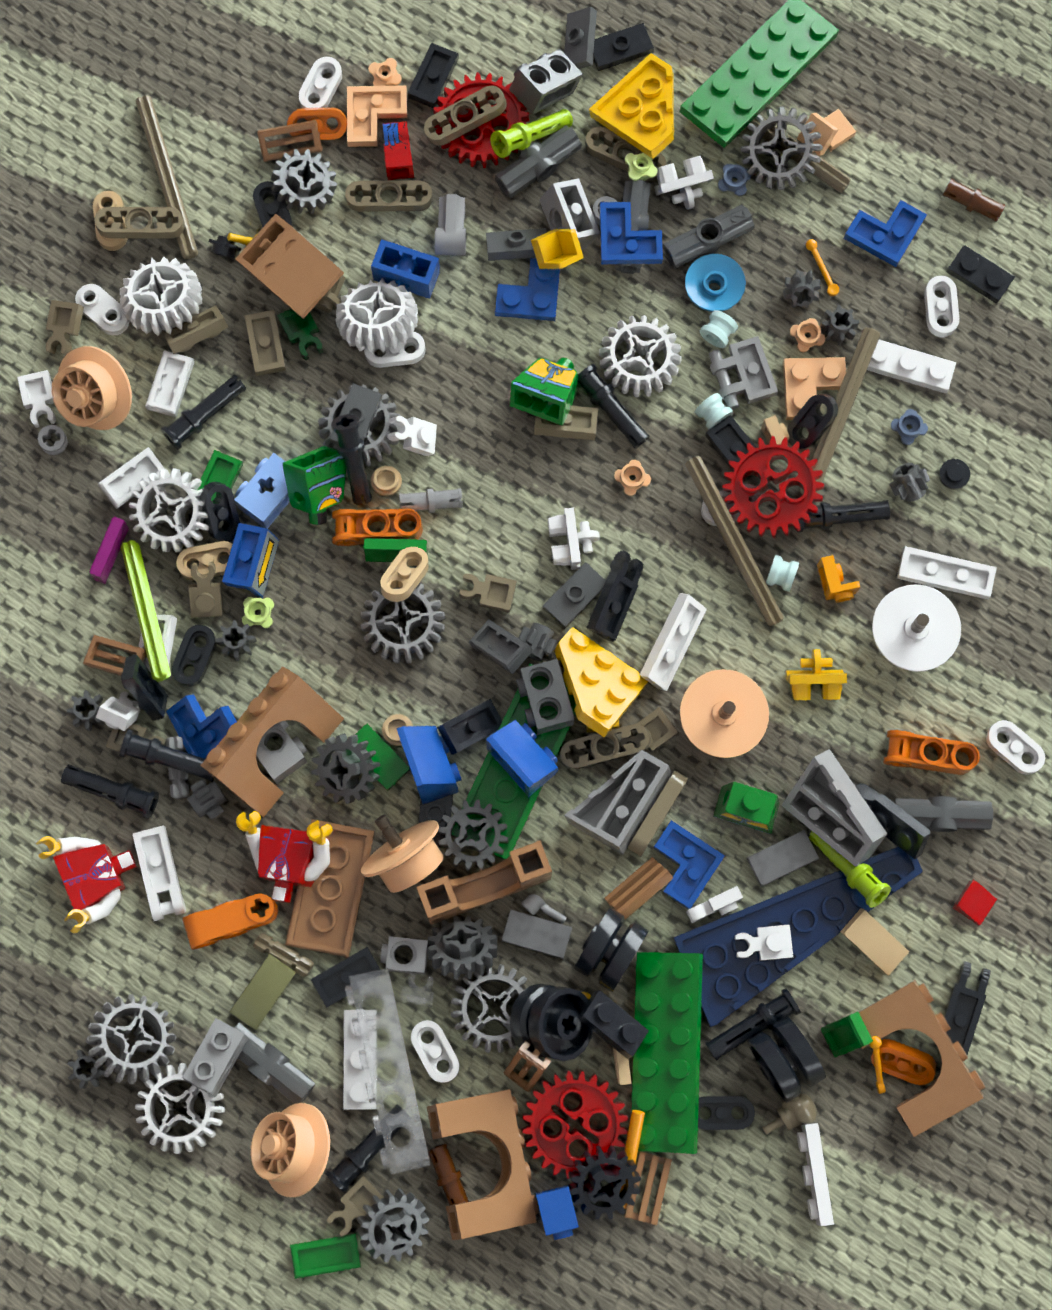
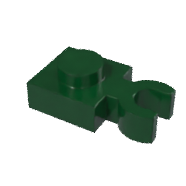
(300, 330)

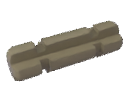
(283, 953)

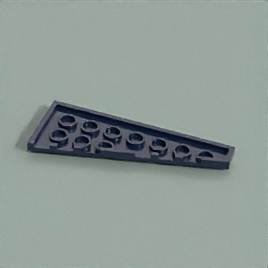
(814, 915)

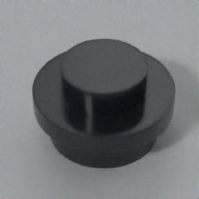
(954, 474)

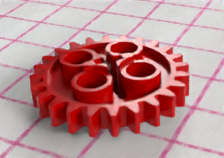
(481, 147)
(758, 463)
(593, 1100)

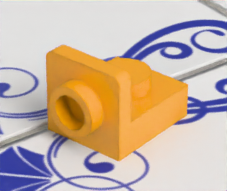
(831, 578)

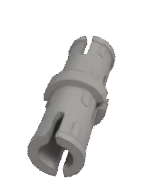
(431, 500)

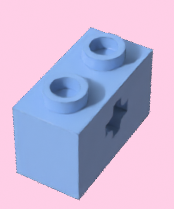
(268, 505)

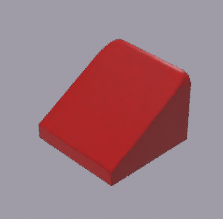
(975, 902)

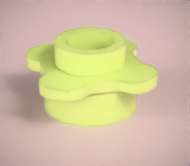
(640, 173)
(264, 605)

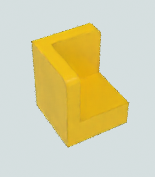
(557, 249)

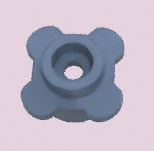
(734, 171)
(913, 419)

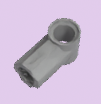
(451, 234)

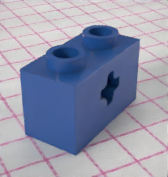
(406, 267)
(557, 1212)

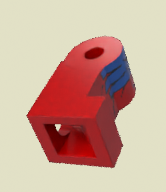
(397, 151)

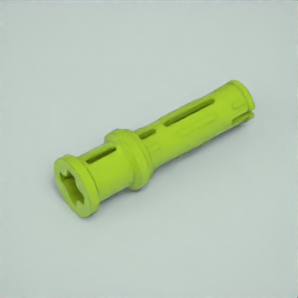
(521, 135)
(857, 877)

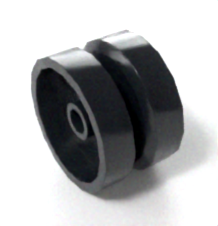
(608, 947)
(550, 1022)
(786, 1059)

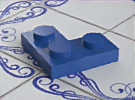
(886, 240)
(621, 244)
(532, 301)
(197, 731)
(695, 860)

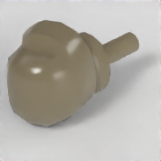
(794, 1113)

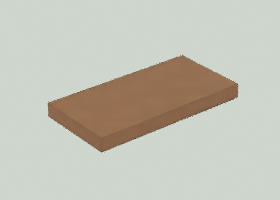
(328, 910)

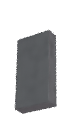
(782, 858)
(536, 934)

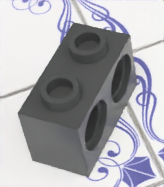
(545, 81)
(553, 695)

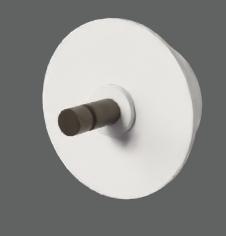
(916, 628)

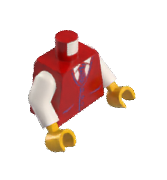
(286, 854)
(89, 876)

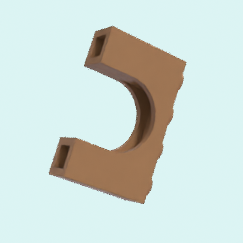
(234, 758)
(452, 897)
(955, 1085)
(511, 1200)

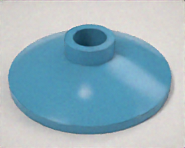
(719, 270)

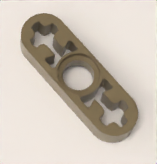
(452, 111)
(602, 151)
(410, 186)
(161, 213)
(584, 760)
(657, 813)

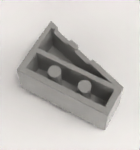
(622, 803)
(835, 809)

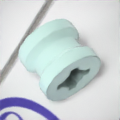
(718, 329)
(713, 410)
(782, 573)

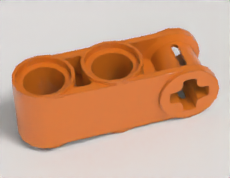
(360, 520)
(907, 750)
(228, 920)

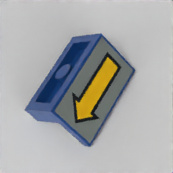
(251, 559)

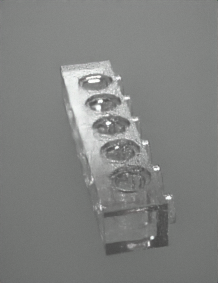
(378, 985)

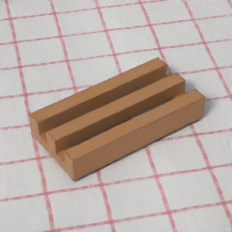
(315, 135)
(93, 651)
(639, 888)
(532, 1059)
(641, 1216)

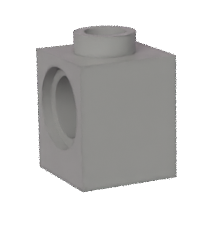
(416, 965)

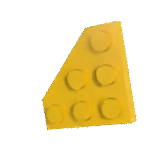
(641, 106)
(597, 680)

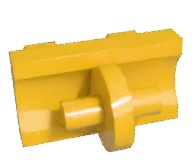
(801, 680)

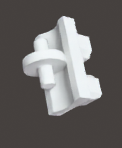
(669, 181)
(566, 525)

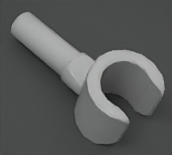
(534, 903)

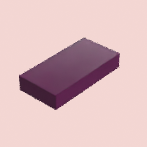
(109, 550)

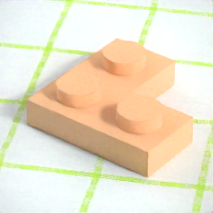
(368, 105)
(807, 376)

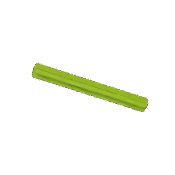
(145, 611)

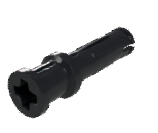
(603, 396)
(192, 420)
(350, 447)
(825, 519)
(154, 752)
(123, 795)
(764, 1018)
(357, 1160)

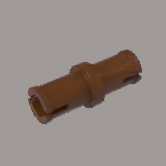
(973, 200)
(447, 1175)

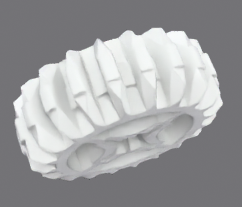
(143, 290)
(376, 315)
(629, 334)
(163, 499)
(169, 1120)

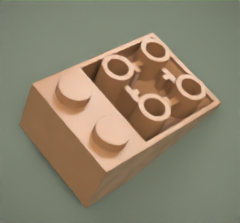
(289, 266)

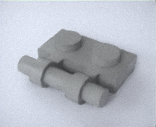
(752, 371)

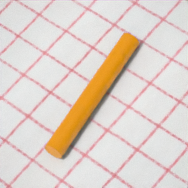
(633, 1137)

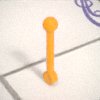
(833, 289)
(877, 1061)

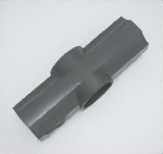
(538, 161)
(638, 194)
(724, 227)
(948, 814)
(274, 1067)

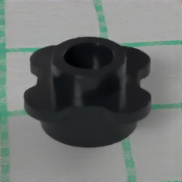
(224, 247)

